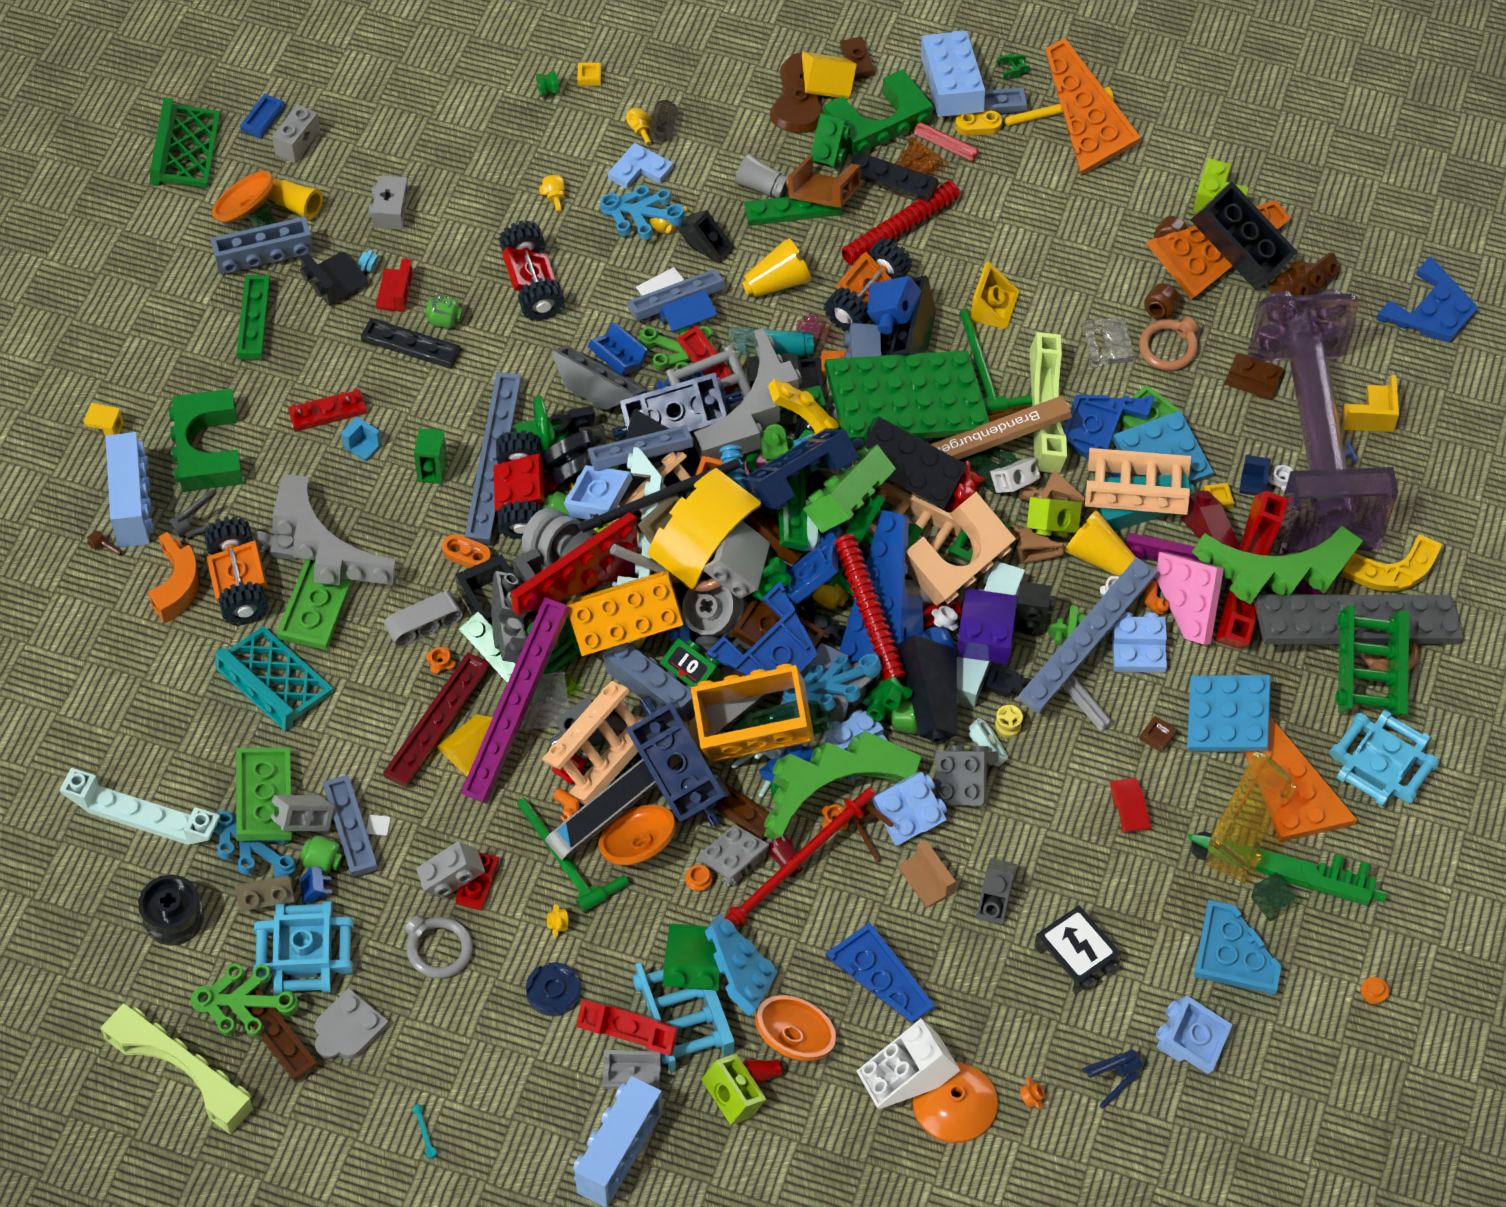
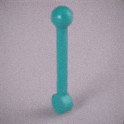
(430, 1152)

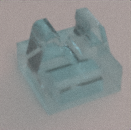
(741, 338)

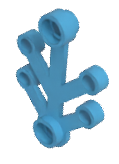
(613, 205)
(831, 682)
(226, 826)

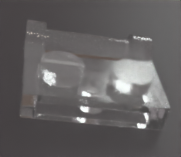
(1115, 340)

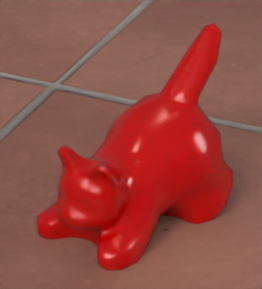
(965, 488)

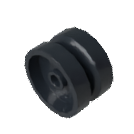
(570, 457)
(171, 910)

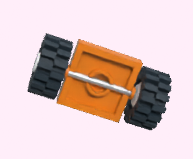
(880, 264)
(236, 570)

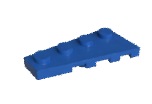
(879, 970)

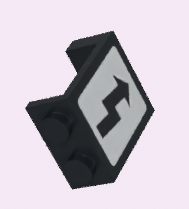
(1079, 948)

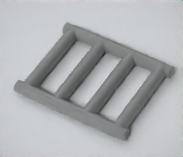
(727, 355)

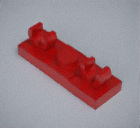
(699, 348)
(327, 410)

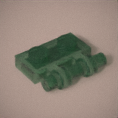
(983, 465)

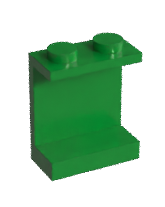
(690, 959)

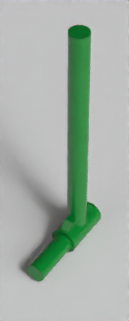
(992, 401)
(588, 896)

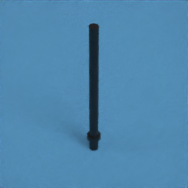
(599, 520)

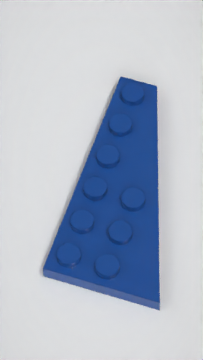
(888, 574)

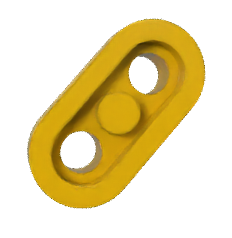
(978, 123)

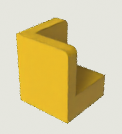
(104, 418)

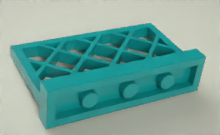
(254, 686)

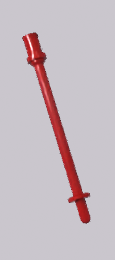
(738, 915)

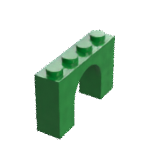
(910, 107)
(190, 415)

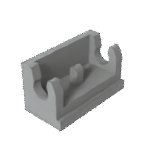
(302, 812)
(622, 1064)

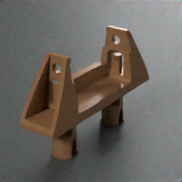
(1038, 547)

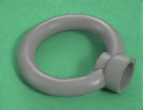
(419, 927)

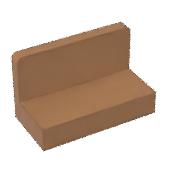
(928, 875)

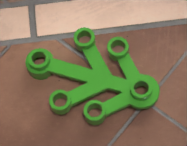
(657, 340)
(240, 999)

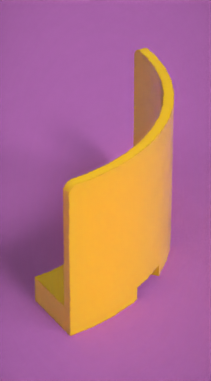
(701, 525)

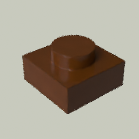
(1158, 734)

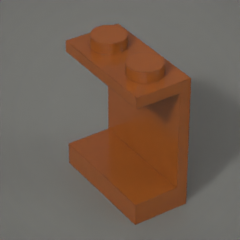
(820, 188)

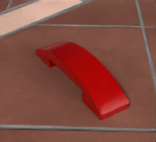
(627, 1026)

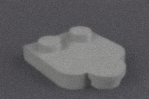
(348, 1027)

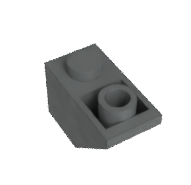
(996, 890)

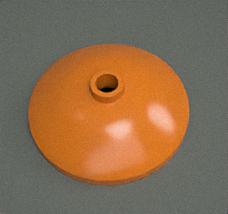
(243, 197)
(637, 835)
(795, 1028)
(961, 1117)

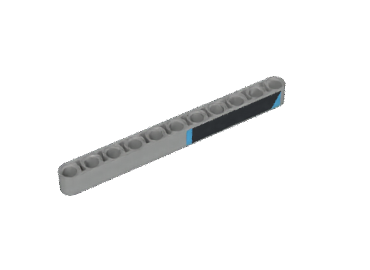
(635, 785)

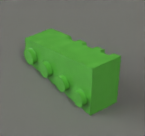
(848, 489)

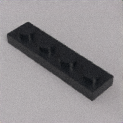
(895, 177)

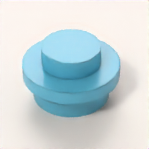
(368, 261)

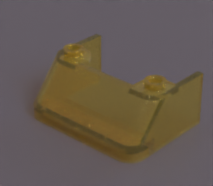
(1248, 816)

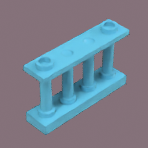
(711, 1013)

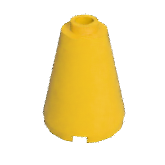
(777, 271)
(1100, 546)

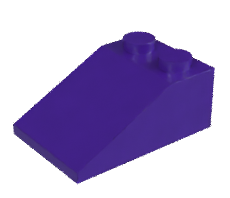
(986, 626)

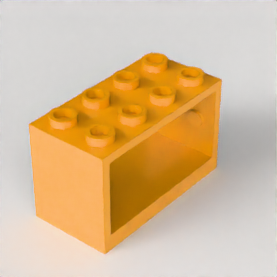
(625, 612)
(757, 738)

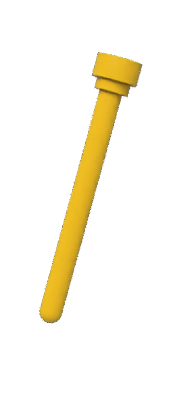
(1040, 113)

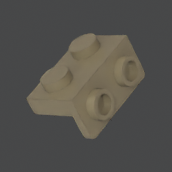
(264, 893)

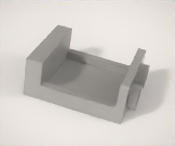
(739, 560)

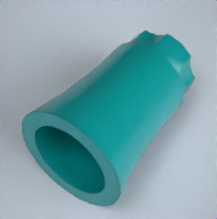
(792, 342)

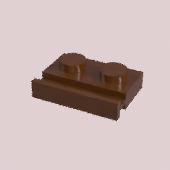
(1254, 376)

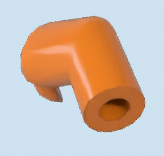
(570, 803)

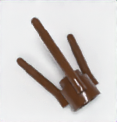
(869, 812)

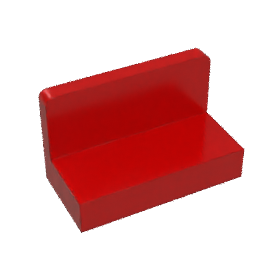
(395, 287)

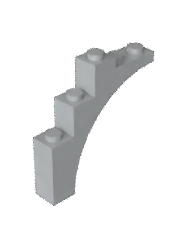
(757, 409)
(314, 542)

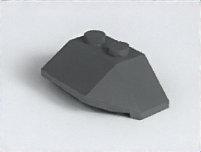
(593, 379)

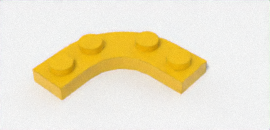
(802, 404)
(1397, 575)

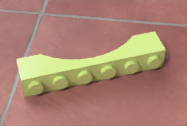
(1045, 363)
(136, 1036)

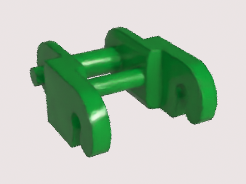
(1009, 60)

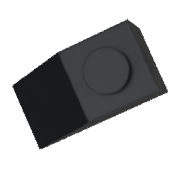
(705, 236)

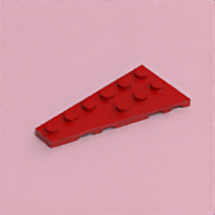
(581, 568)

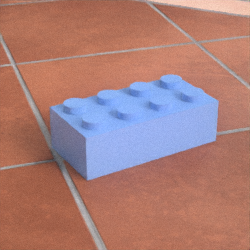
(952, 73)
(128, 489)
(617, 1141)

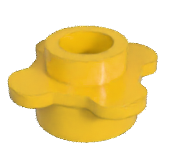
(557, 920)

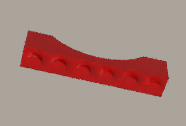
(1260, 531)

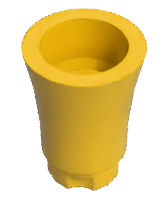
(297, 198)

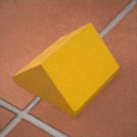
(828, 75)
(993, 298)
(465, 742)

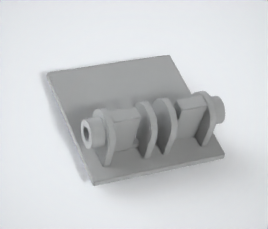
(734, 854)

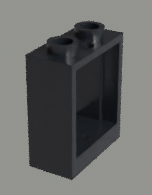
(478, 577)

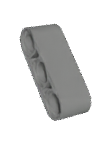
(423, 618)

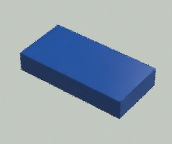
(262, 116)

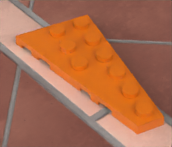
(1091, 116)
(1194, 259)
(1314, 804)

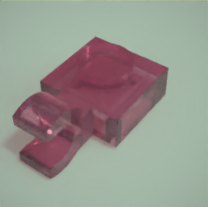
(810, 324)

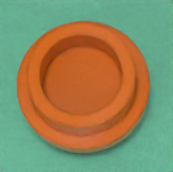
(698, 878)
(1374, 990)

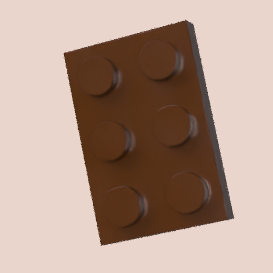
(761, 618)

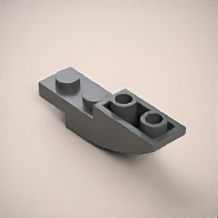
(507, 625)

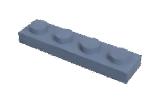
(650, 304)
(651, 445)
(350, 826)

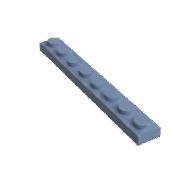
(499, 421)
(1087, 635)

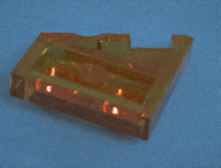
(919, 157)

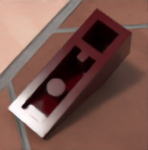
(1208, 517)

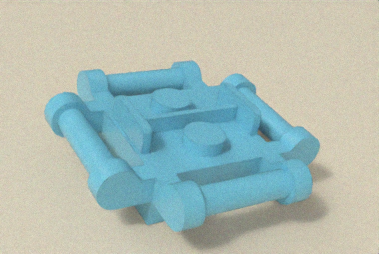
(1383, 759)
(304, 946)

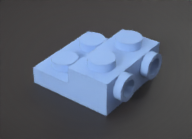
(596, 492)
(1139, 643)
(857, 723)
(910, 807)
(1193, 1034)

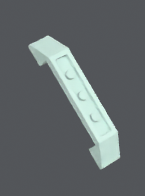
(643, 467)
(134, 812)

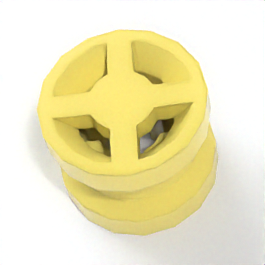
(1013, 716)

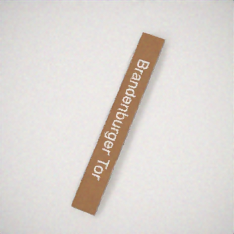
(1006, 428)

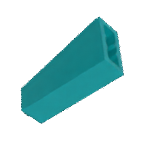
(1122, 519)

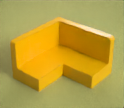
(1379, 413)

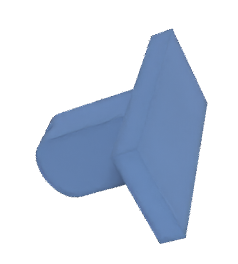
(1350, 452)

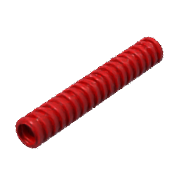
(902, 221)
(869, 606)

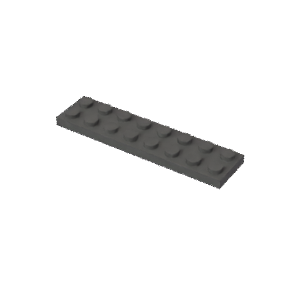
(1314, 618)

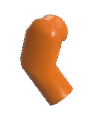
(1152, 601)

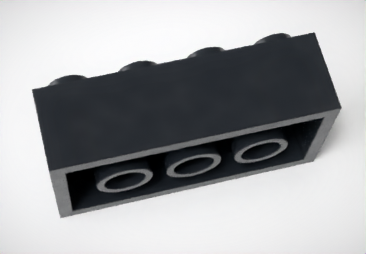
(1243, 235)
(918, 465)

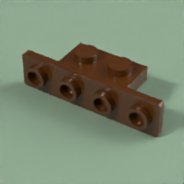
(1306, 277)

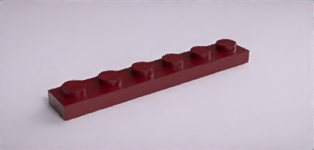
(436, 720)

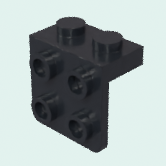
(334, 277)

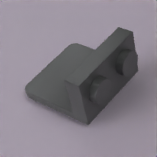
(963, 775)

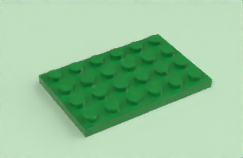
(917, 392)

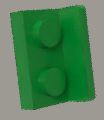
(829, 140)

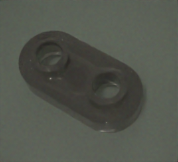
(663, 121)

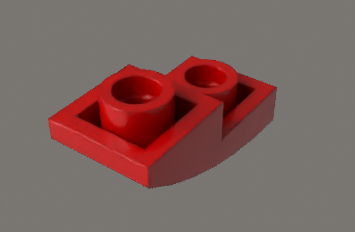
(1130, 804)
(476, 891)

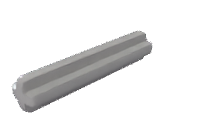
(1087, 703)

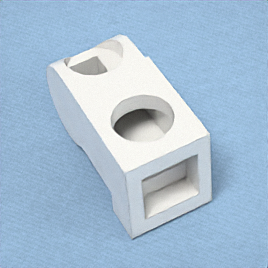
(1015, 475)

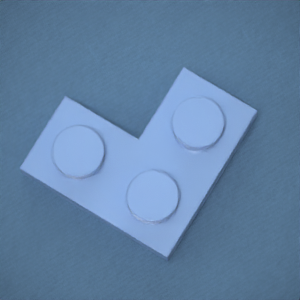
(639, 161)

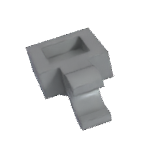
(280, 545)

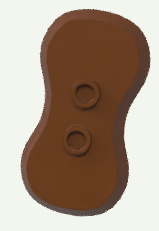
(794, 108)

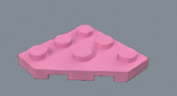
(1192, 594)

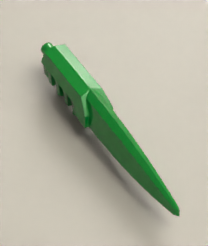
(1323, 879)

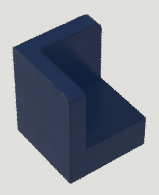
(1254, 475)

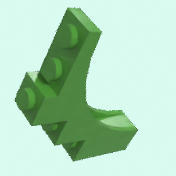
(1281, 573)
(799, 778)

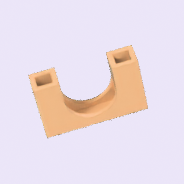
(988, 540)

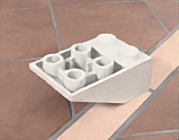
(908, 1066)

